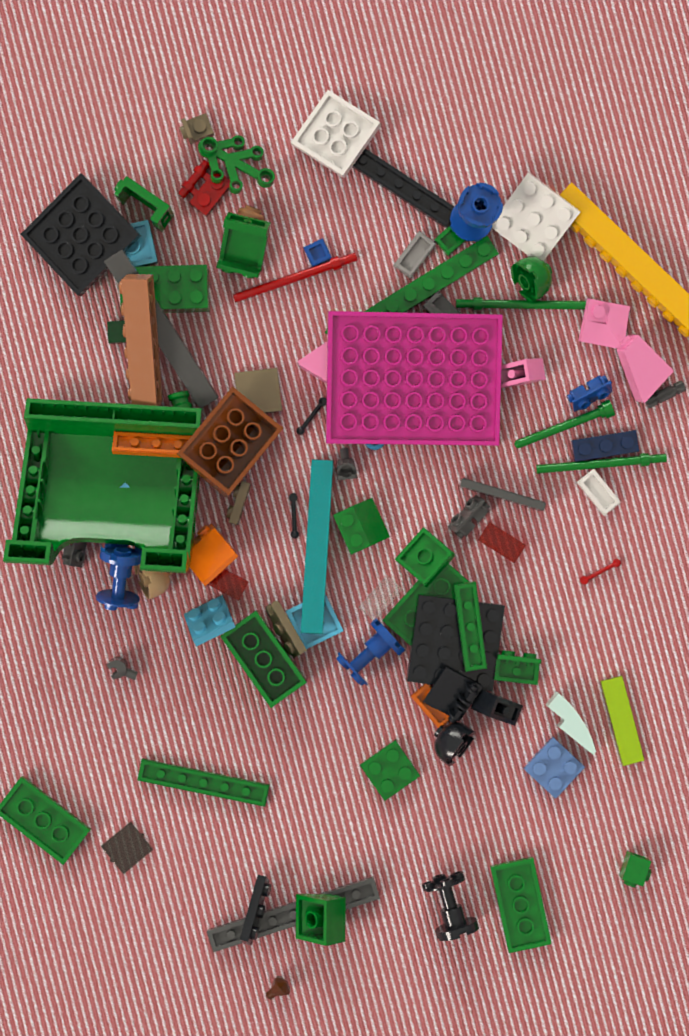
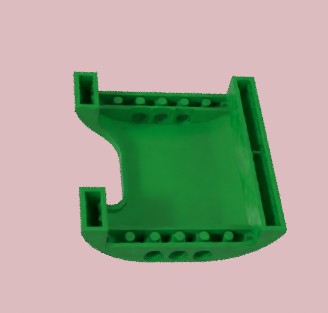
(74, 482)

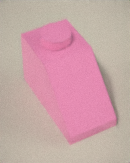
(522, 372)

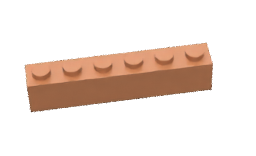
(141, 339)

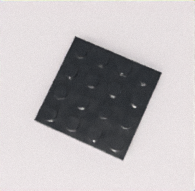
(79, 234)
(438, 641)

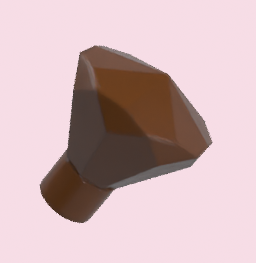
(279, 988)

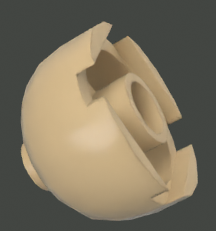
(153, 582)

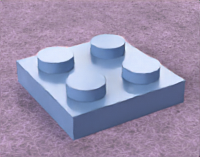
(554, 767)

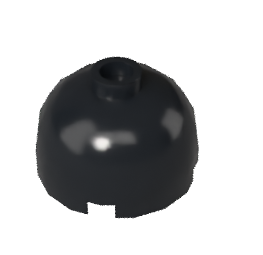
(452, 741)

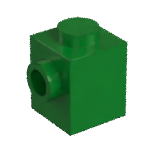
(635, 869)

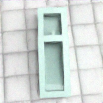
(571, 721)

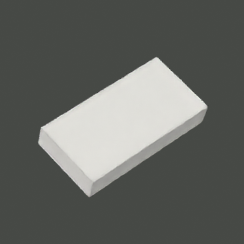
(598, 492)

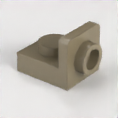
(196, 128)

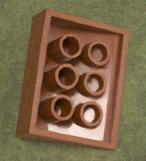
(229, 442)

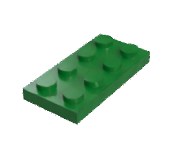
(402, 615)
(43, 820)
(520, 904)

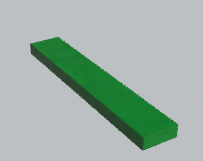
(203, 782)

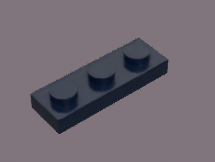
(605, 446)

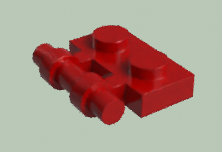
(209, 194)

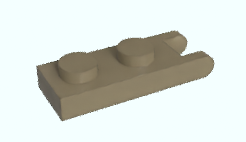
(285, 629)

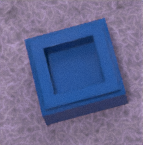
(317, 253)

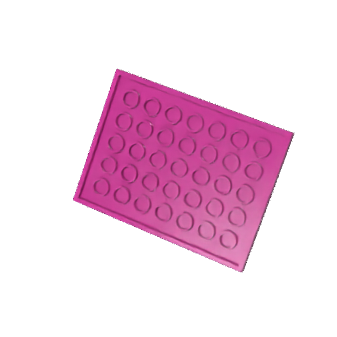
(413, 378)

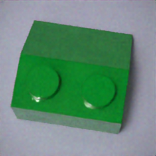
(361, 526)
(320, 918)

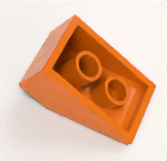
(210, 554)

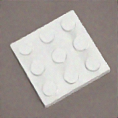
(336, 133)
(535, 218)

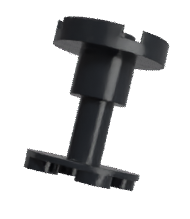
(452, 913)

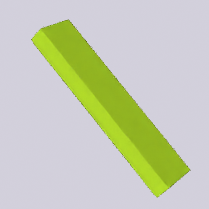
(622, 720)

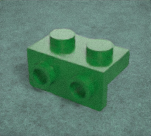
(517, 668)

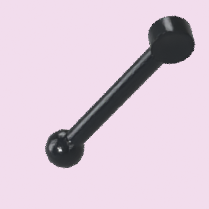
(300, 430)
(293, 498)

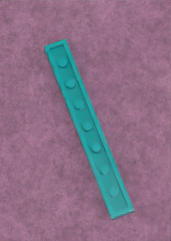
(317, 547)

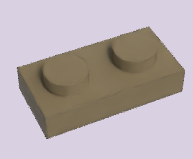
(241, 493)

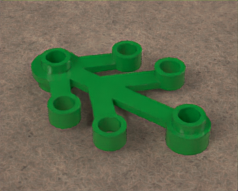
(233, 161)

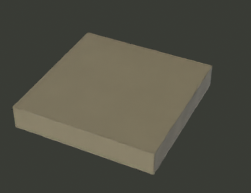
(260, 388)

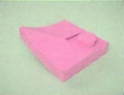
(604, 323)

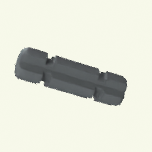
(665, 394)

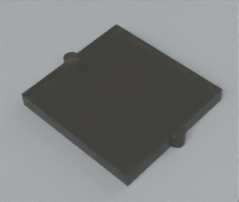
(127, 847)

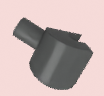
(346, 466)
(122, 668)

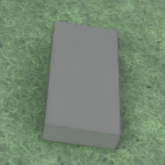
(414, 255)

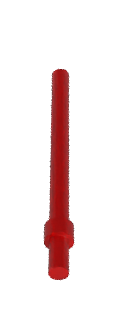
(335, 263)

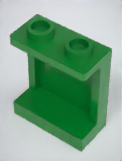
(162, 211)
(243, 245)

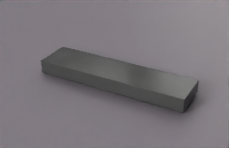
(502, 494)

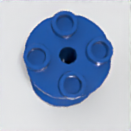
(476, 212)
(121, 561)
(377, 647)

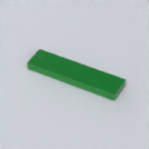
(470, 626)

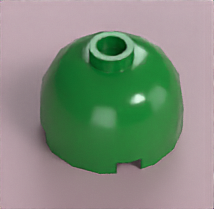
(533, 277)

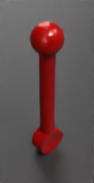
(584, 580)

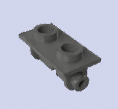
(474, 508)
(74, 554)

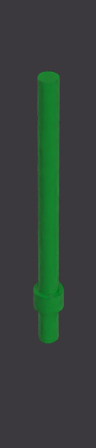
(477, 304)
(643, 460)

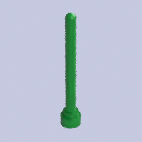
(605, 410)

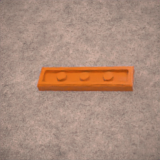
(148, 444)

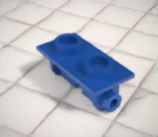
(598, 389)

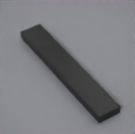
(404, 187)

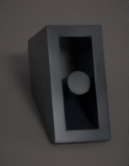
(497, 707)

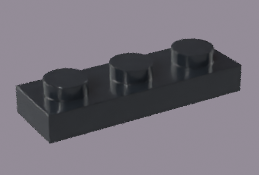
(256, 910)

